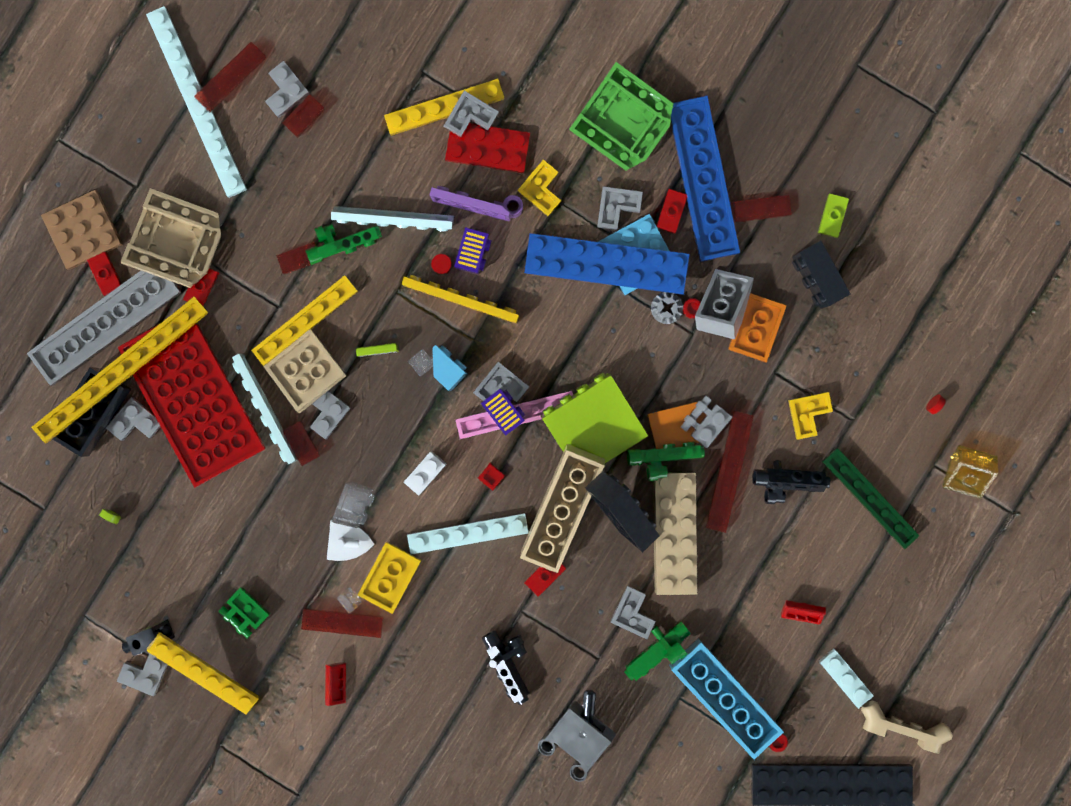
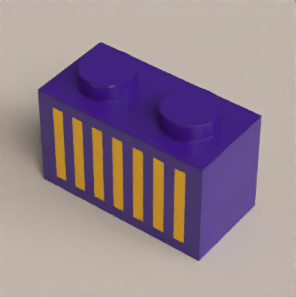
(472, 251)
(503, 411)

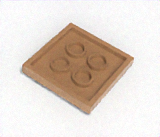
(81, 229)

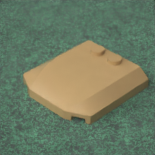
(173, 239)

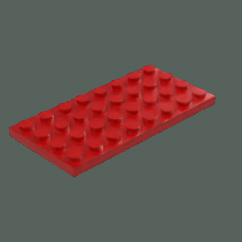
(196, 407)

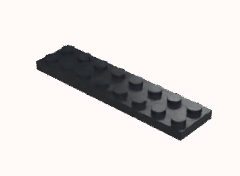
(832, 785)

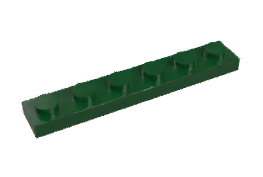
(870, 498)

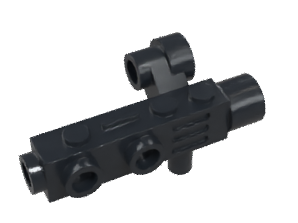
(778, 479)
(504, 665)

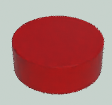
(441, 264)
(690, 308)
(936, 404)
(779, 744)

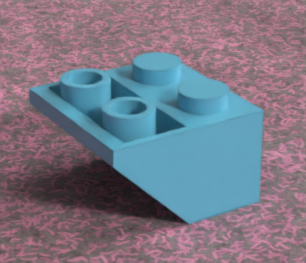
(445, 369)

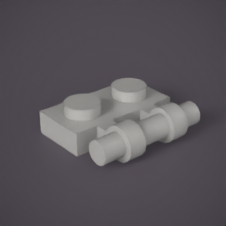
(711, 424)

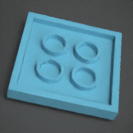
(639, 234)

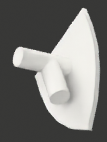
(347, 542)

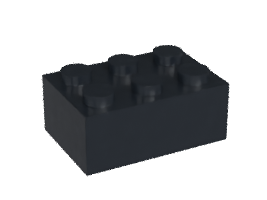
(820, 275)

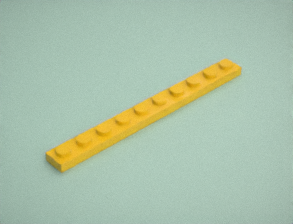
(119, 370)

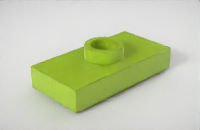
(833, 215)

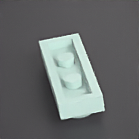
(846, 678)

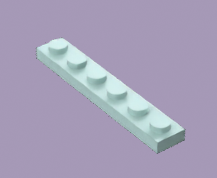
(385, 217)
(260, 401)
(467, 533)

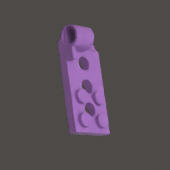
(462, 201)

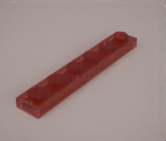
(729, 471)

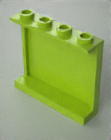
(595, 420)

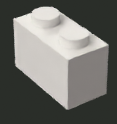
(425, 473)

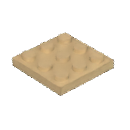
(305, 371)

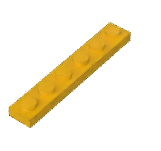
(440, 107)
(453, 296)
(305, 320)
(202, 673)

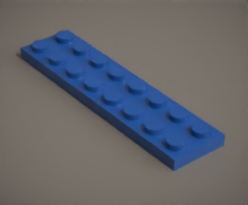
(703, 179)
(606, 263)

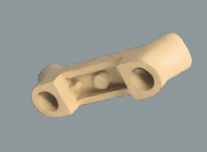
(928, 739)

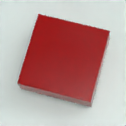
(491, 476)

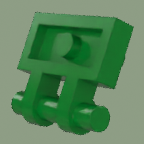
(247, 608)

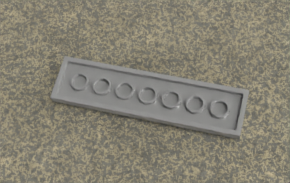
(101, 325)

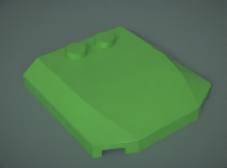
(624, 118)

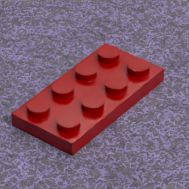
(489, 148)

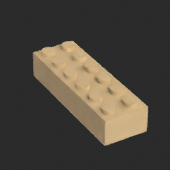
(561, 508)
(676, 524)

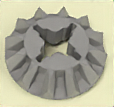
(666, 317)

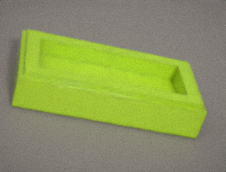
(376, 350)

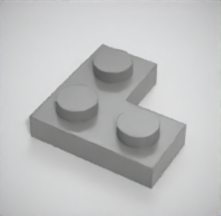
(290, 90)
(469, 109)
(615, 200)
(501, 379)
(332, 413)
(133, 416)
(627, 613)
(146, 678)

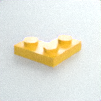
(536, 189)
(805, 409)

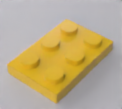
(389, 577)

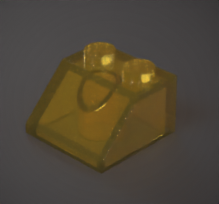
(970, 472)

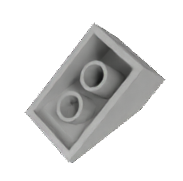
(724, 304)

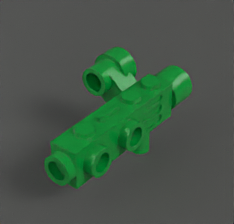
(346, 244)
(668, 453)
(665, 646)

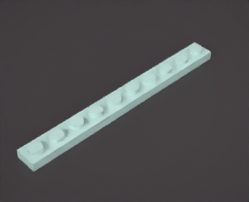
(189, 87)

